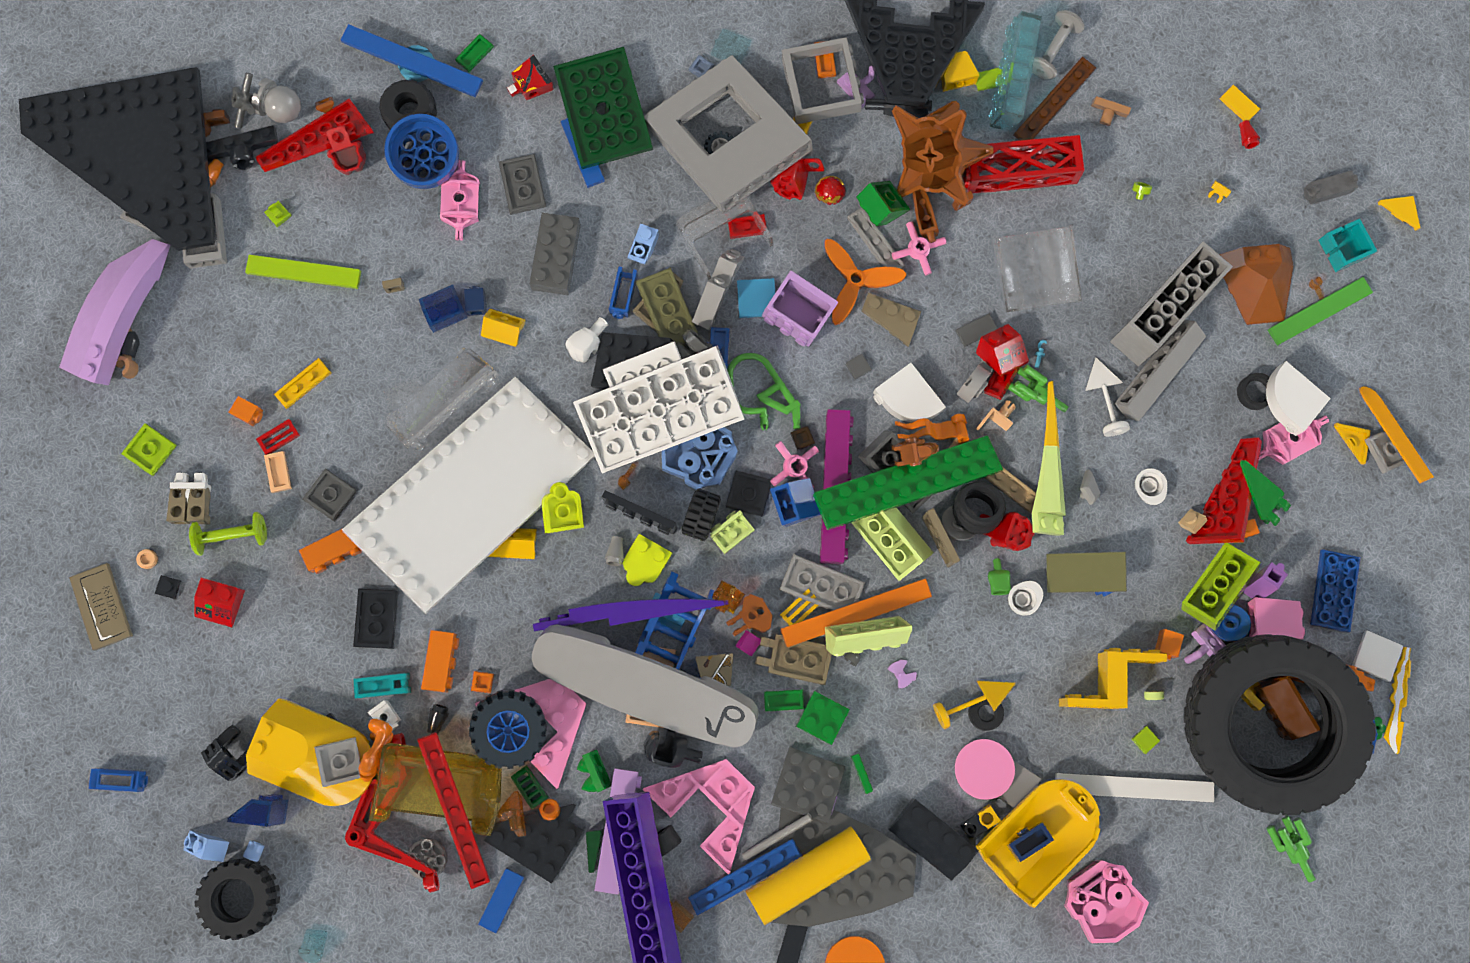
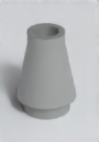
(615, 552)

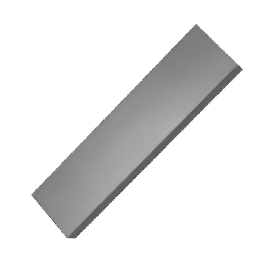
(874, 239)

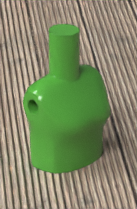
(999, 579)

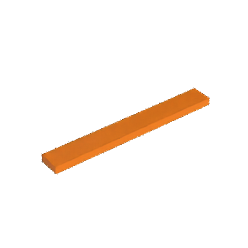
(856, 612)

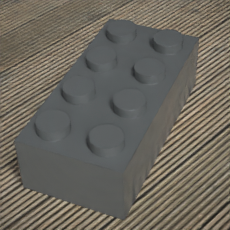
(555, 253)

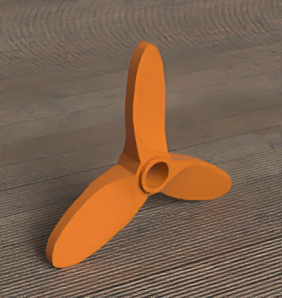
(871, 278)

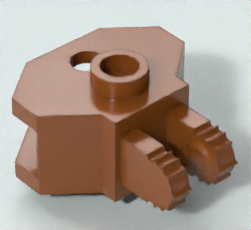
(914, 451)
(750, 617)

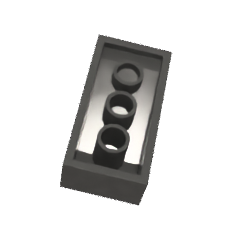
(881, 456)

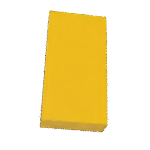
(1239, 103)

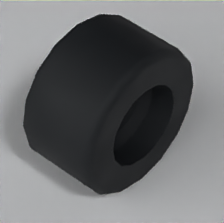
(668, 839)

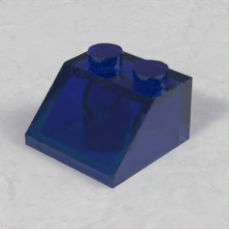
(442, 308)

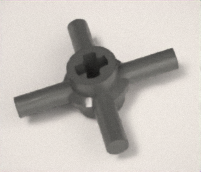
(242, 100)

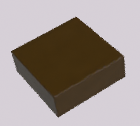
(802, 438)

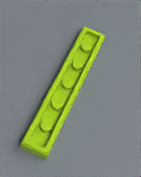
(303, 271)

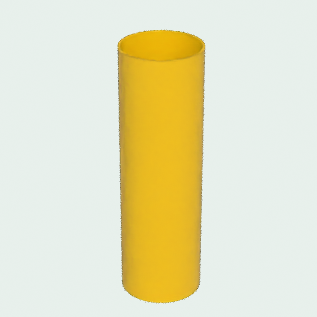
(808, 875)

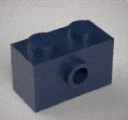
(1030, 841)

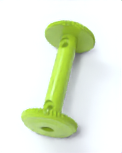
(199, 538)

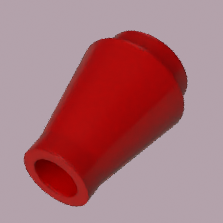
(1249, 136)

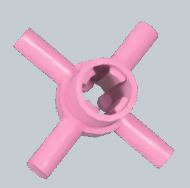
(789, 459)

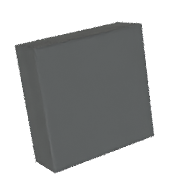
(858, 366)

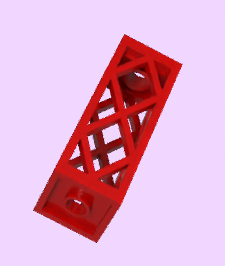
(1021, 179)

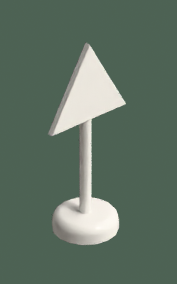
(1101, 378)

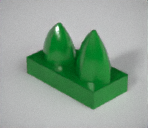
(598, 778)

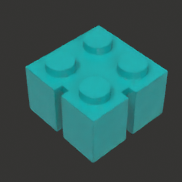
(1349, 245)

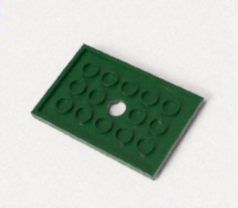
(597, 80)

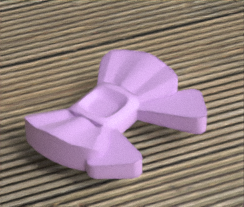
(903, 679)

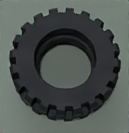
(211, 906)

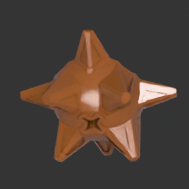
(937, 151)

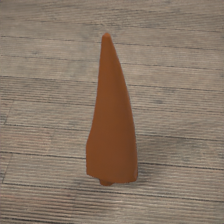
(925, 216)

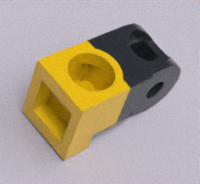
(980, 822)

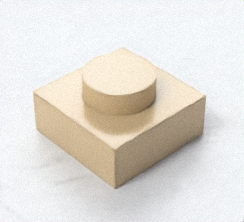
(1192, 521)

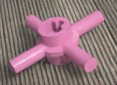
(916, 253)

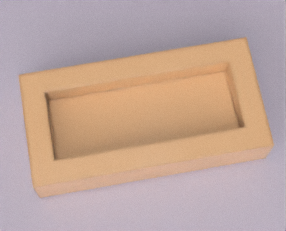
(277, 472)

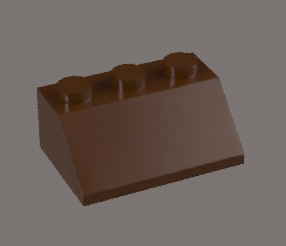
(1286, 708)

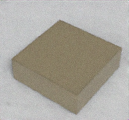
(393, 285)

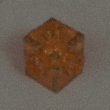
(728, 592)

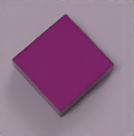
(748, 643)

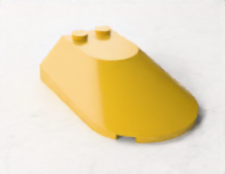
(286, 755)
(1071, 820)

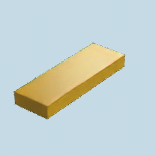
(302, 383)

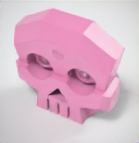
(1114, 916)

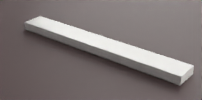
(1143, 787)

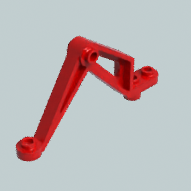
(374, 844)

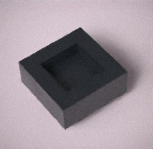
(167, 587)

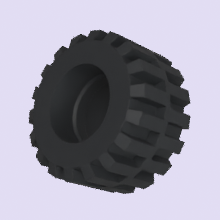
(701, 514)

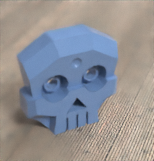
(701, 474)

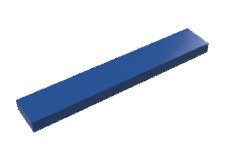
(744, 877)

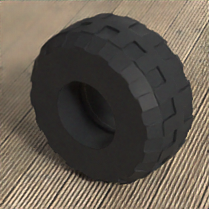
(405, 92)

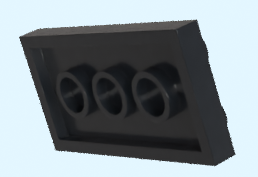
(633, 510)

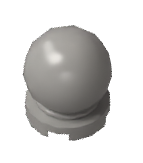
(276, 101)

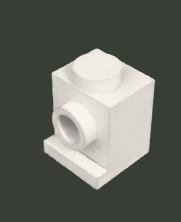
(385, 708)

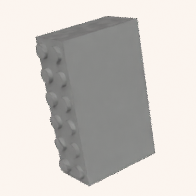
(1171, 304)

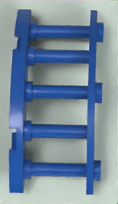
(653, 624)

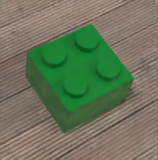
(822, 718)

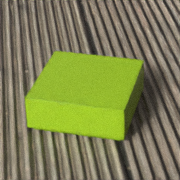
(1145, 739)

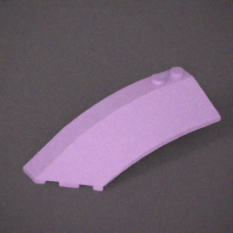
(110, 312)

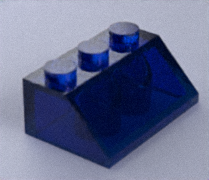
(263, 811)

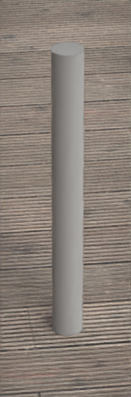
(777, 836)

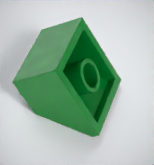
(882, 202)

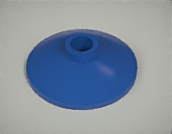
(1241, 625)

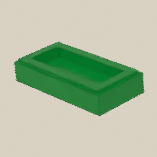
(474, 53)
(783, 700)
(861, 772)

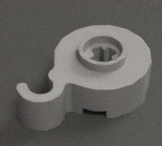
(976, 382)

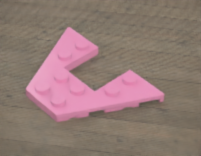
(564, 713)
(726, 789)

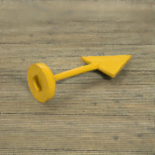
(993, 691)

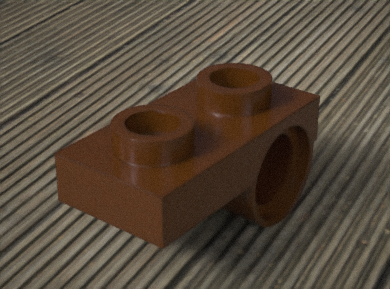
(215, 118)

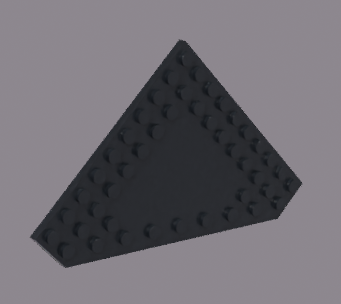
(136, 146)

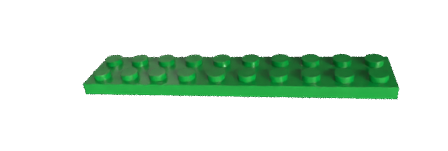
(907, 483)

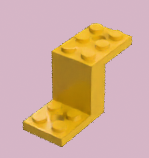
(1113, 679)

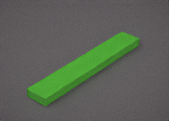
(1320, 311)

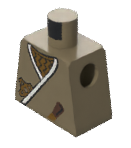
(716, 667)

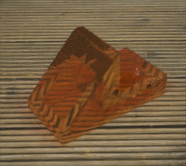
(513, 811)

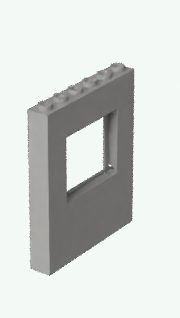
(745, 160)

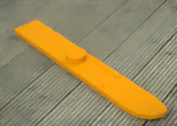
(1396, 434)

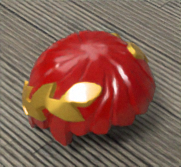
(830, 190)

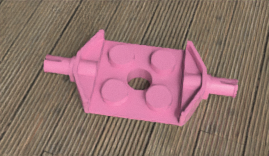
(460, 213)
(1282, 449)

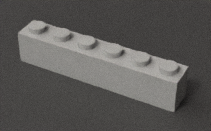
(1160, 370)

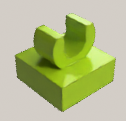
(277, 213)

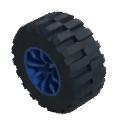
(507, 729)

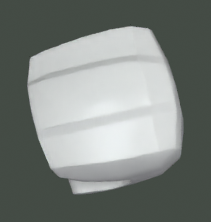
(585, 341)

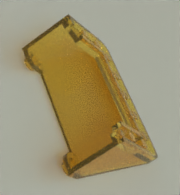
(406, 786)

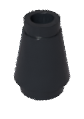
(437, 717)

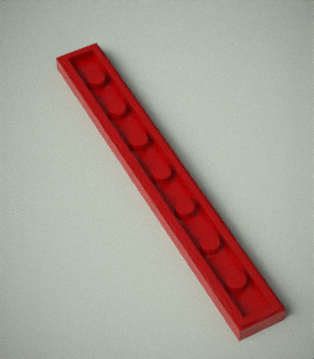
(453, 810)

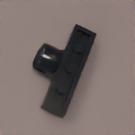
(241, 146)

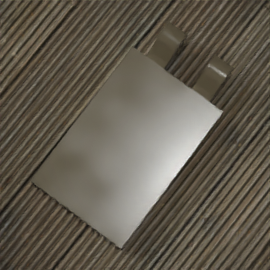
(801, 661)

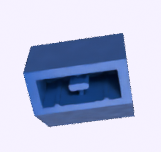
(795, 502)

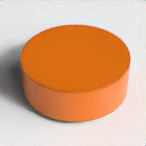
(549, 809)

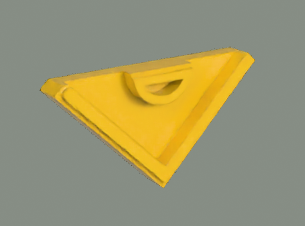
(1403, 209)
(1355, 440)

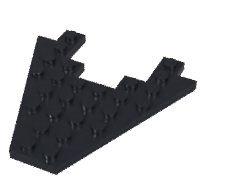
(912, 57)

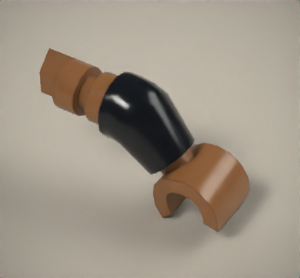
(128, 352)

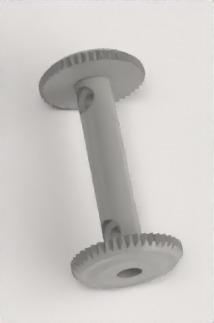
(1069, 23)

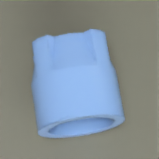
(253, 851)

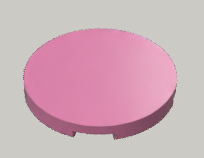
(984, 769)

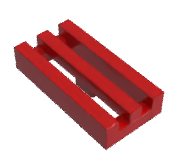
(273, 431)

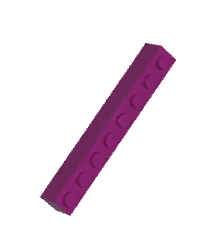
(836, 472)

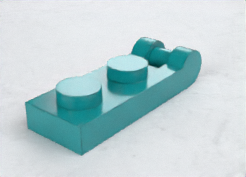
(381, 685)

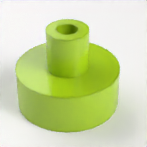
(1141, 189)

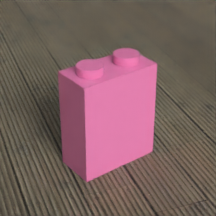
(1275, 617)

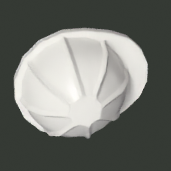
(1151, 486)
(1025, 597)

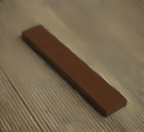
(1055, 100)

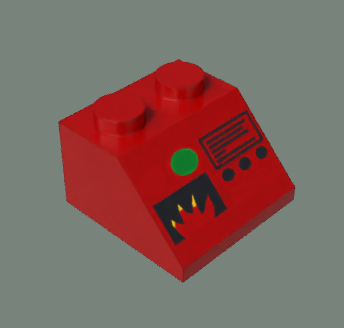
(1003, 350)
(217, 602)

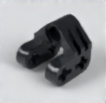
(221, 760)

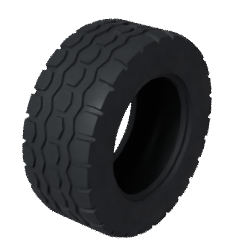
(1332, 763)

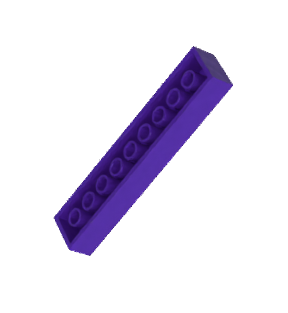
(641, 878)

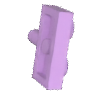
(844, 83)
(1208, 641)

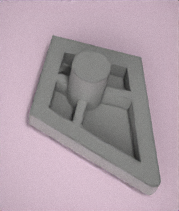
(1089, 488)

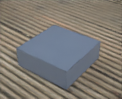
(700, 66)

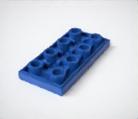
(1335, 591)

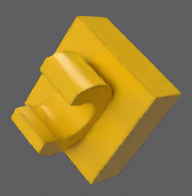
(1220, 189)

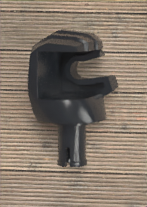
(671, 752)

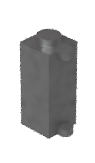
(1331, 187)

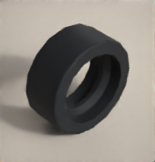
(1242, 394)

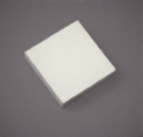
(1377, 656)

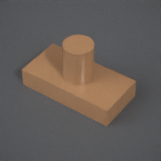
(1110, 108)

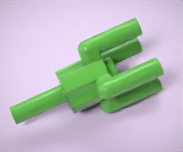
(1035, 389)
(1293, 844)

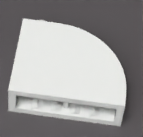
(908, 396)
(1293, 398)

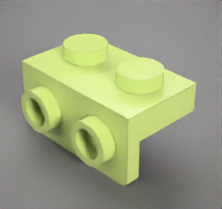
(731, 532)

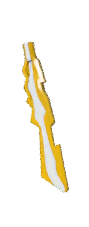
(1394, 728)

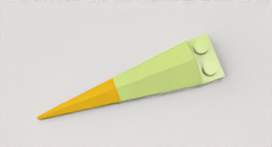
(1049, 499)

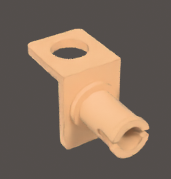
(1000, 417)

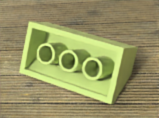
(894, 541)
(867, 635)

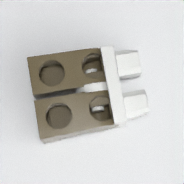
(189, 500)

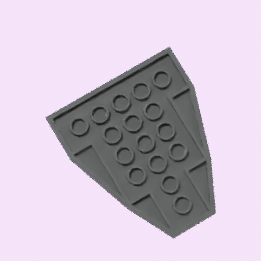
(873, 886)

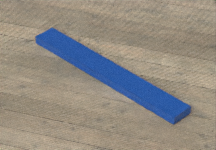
(411, 60)

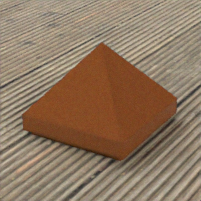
(325, 105)

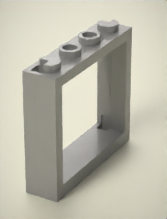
(829, 110)

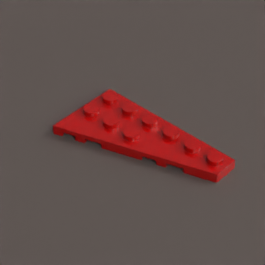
(313, 137)
(1230, 500)

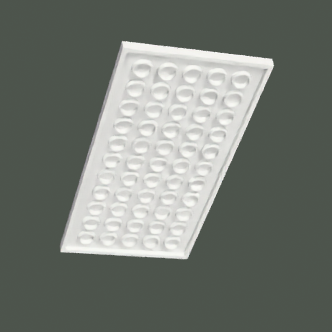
(468, 494)

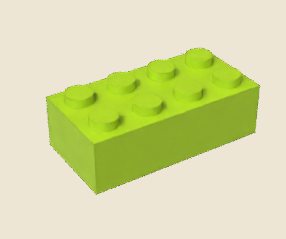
(1220, 586)

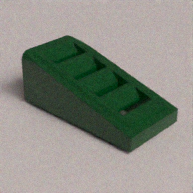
(544, 796)
(593, 842)

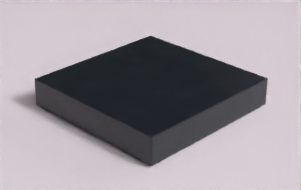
(748, 493)

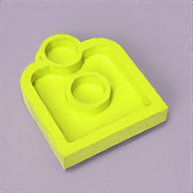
(561, 509)
(645, 561)

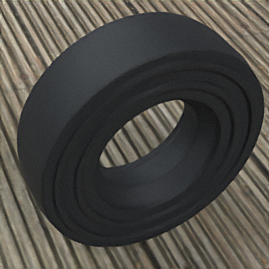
(973, 713)

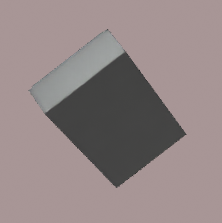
(975, 330)

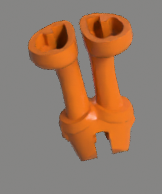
(381, 734)

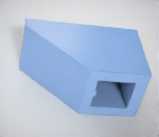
(643, 244)
(205, 846)

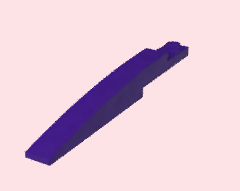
(628, 611)

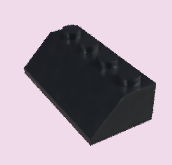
(933, 839)

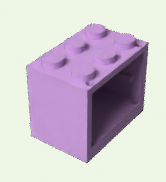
(799, 309)

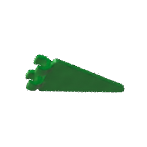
(1264, 494)

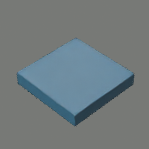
(754, 296)

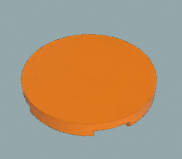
(854, 950)

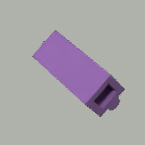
(1266, 581)

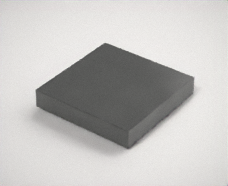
(329, 494)

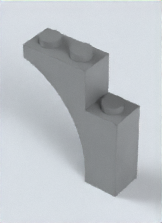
(717, 288)

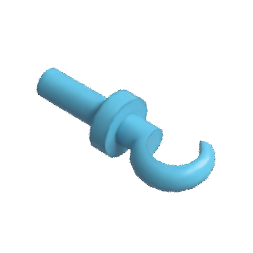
(1039, 354)

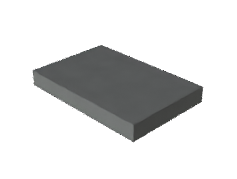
(522, 184)

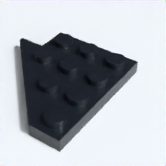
(618, 348)
(545, 843)

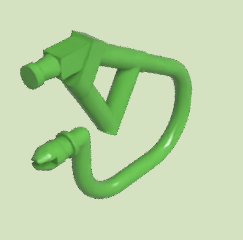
(794, 405)

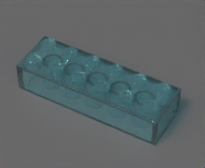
(1015, 71)

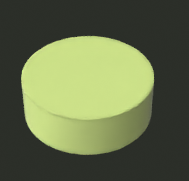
(1154, 695)

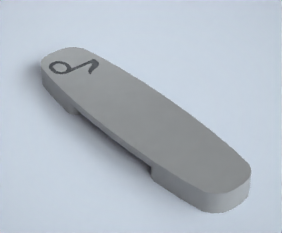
(645, 687)

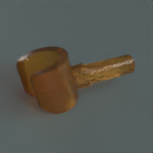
(1312, 285)
(623, 482)

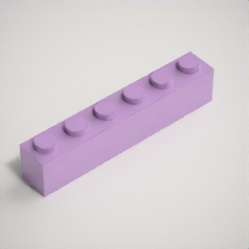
(623, 783)

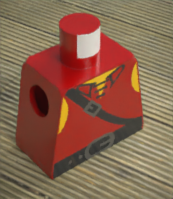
(530, 80)

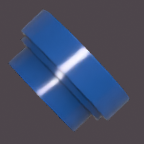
(412, 129)

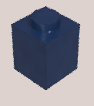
(475, 301)

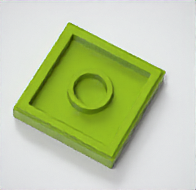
(148, 449)

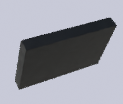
(375, 618)

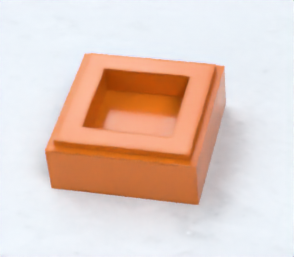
(482, 682)

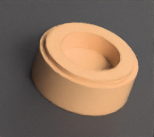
(147, 559)

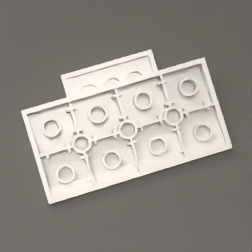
(657, 404)

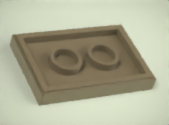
(940, 538)

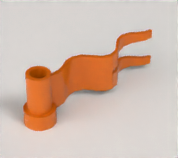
(938, 431)

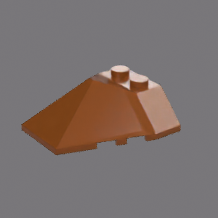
(1260, 281)

